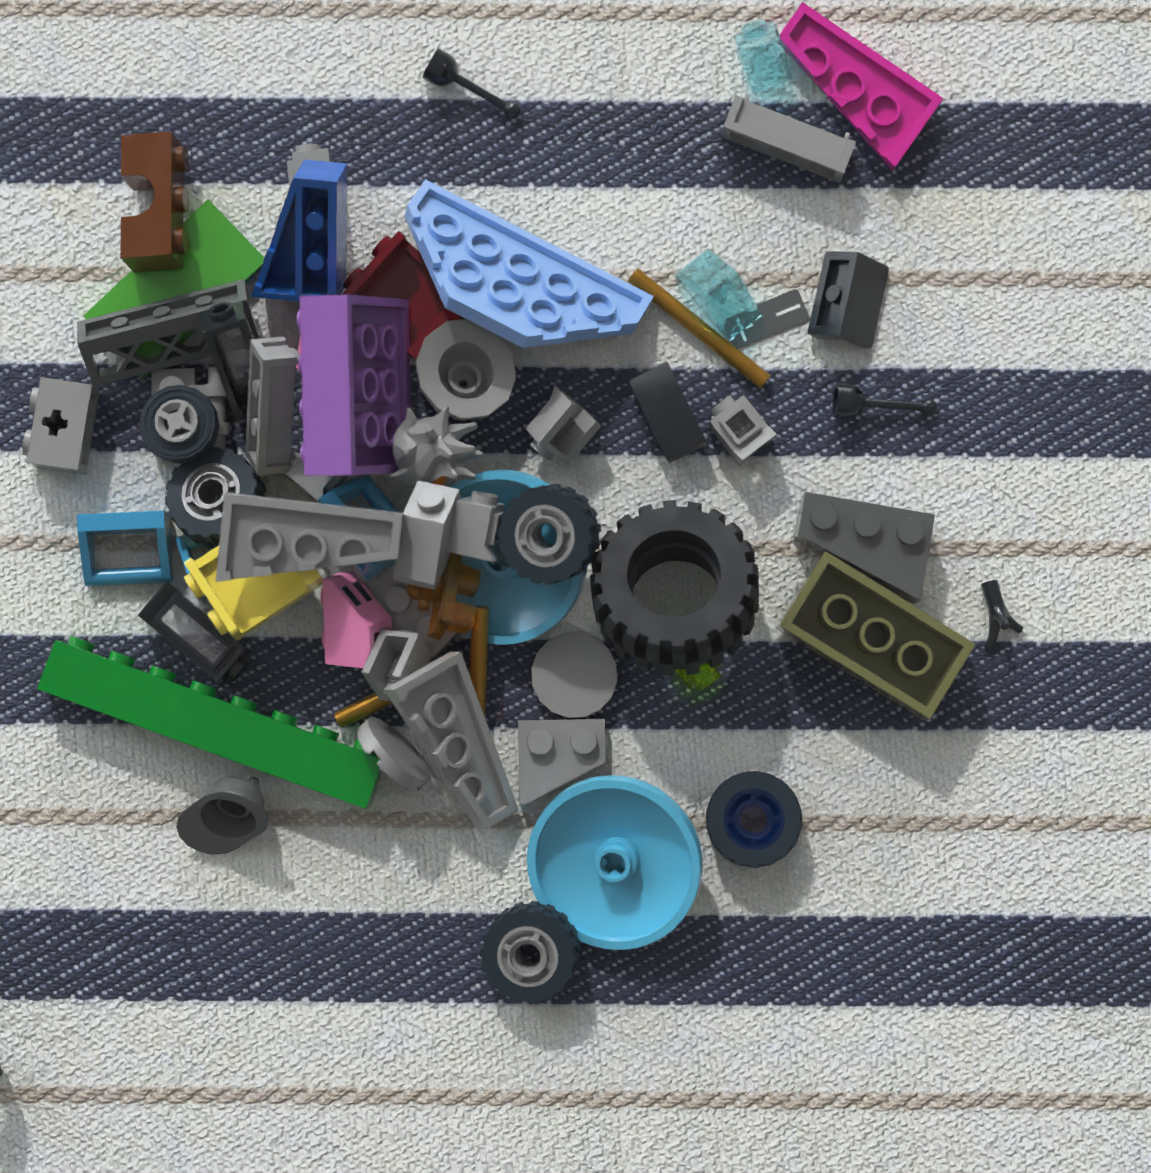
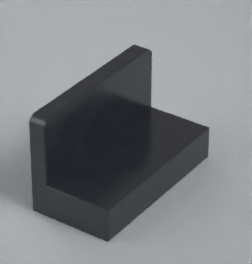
(848, 298)

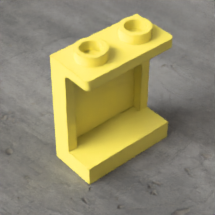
(250, 601)

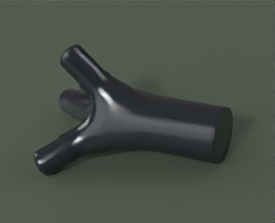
(998, 613)

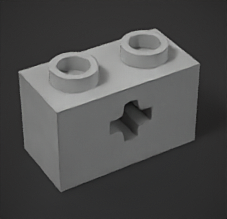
(71, 446)

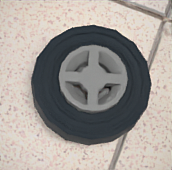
(166, 414)

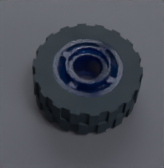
(758, 847)

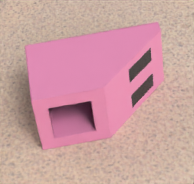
(350, 620)

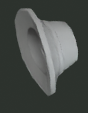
(466, 355)

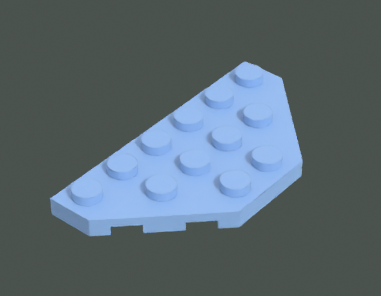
(515, 278)

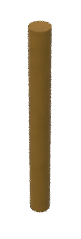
(699, 328)

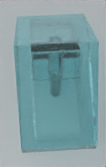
(719, 294)

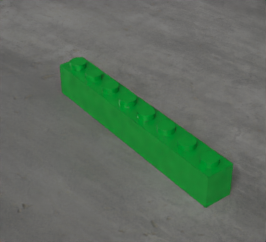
(211, 723)

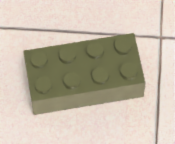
(875, 636)

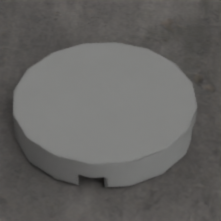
(574, 675)
(396, 755)

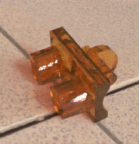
(445, 611)

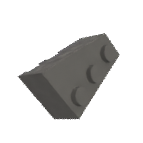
(871, 538)

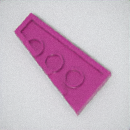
(864, 86)

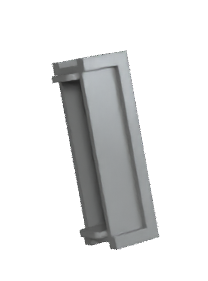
(787, 139)
(270, 405)

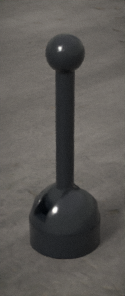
(444, 71)
(849, 402)

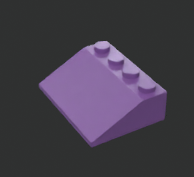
(352, 382)

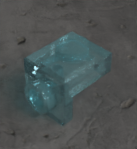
(762, 55)

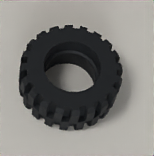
(663, 537)

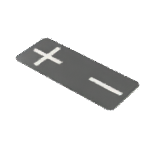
(777, 315)

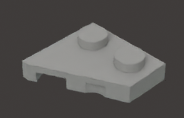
(557, 753)

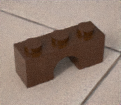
(157, 236)

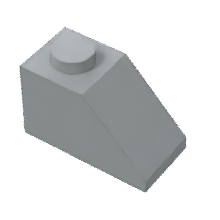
(426, 535)

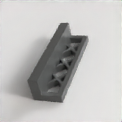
(154, 322)

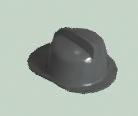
(224, 816)

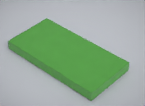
(214, 258)

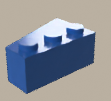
(309, 236)

